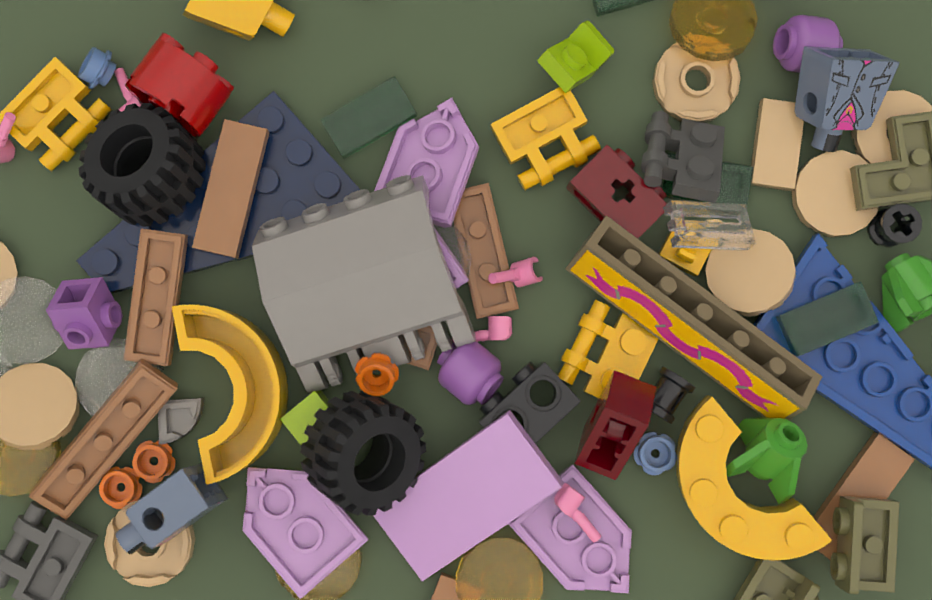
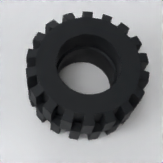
(128, 142)
(387, 467)

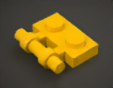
(45, 104)
(538, 125)
(625, 351)

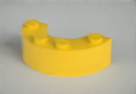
(257, 382)
(751, 530)

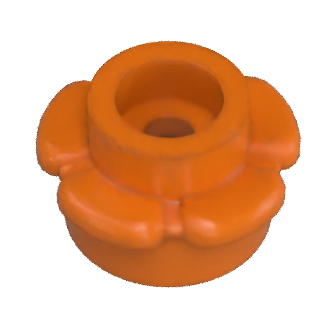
(376, 384)
(142, 461)
(109, 487)

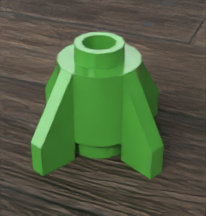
(907, 290)
(771, 452)

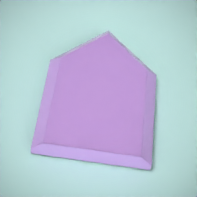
(439, 150)
(297, 527)
(567, 548)

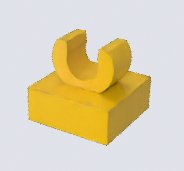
(686, 259)

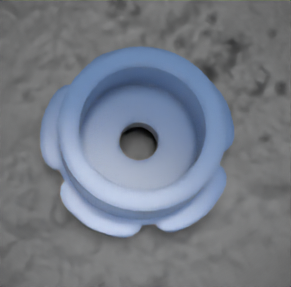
(97, 68)
(655, 465)

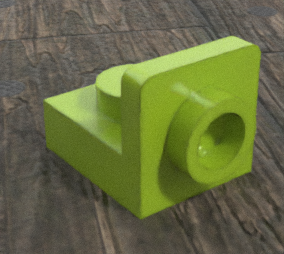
(576, 57)

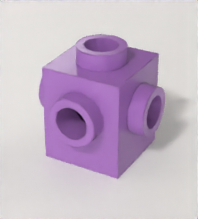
(85, 313)

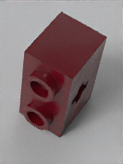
(612, 170)
(615, 425)

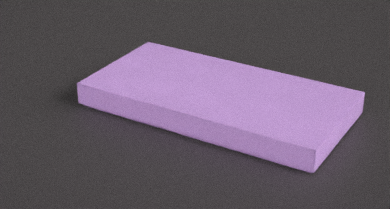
(469, 496)

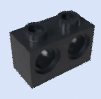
(536, 419)

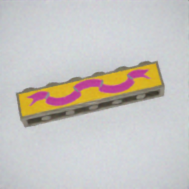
(693, 322)

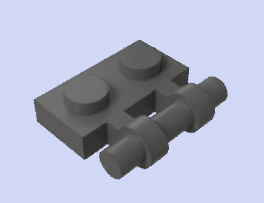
(697, 159)
(55, 562)

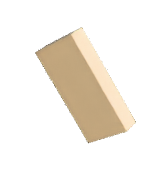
(776, 145)

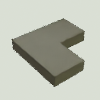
(908, 175)

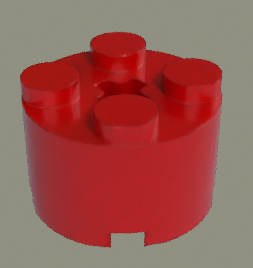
(180, 84)

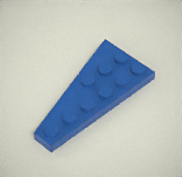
(866, 371)

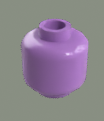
(801, 32)
(470, 373)

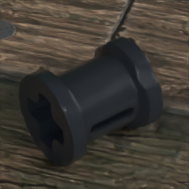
(905, 231)
(669, 394)

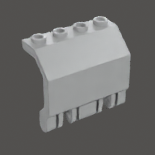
(358, 281)

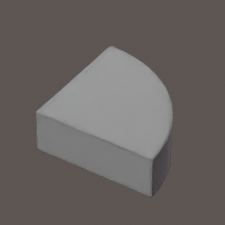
(178, 418)

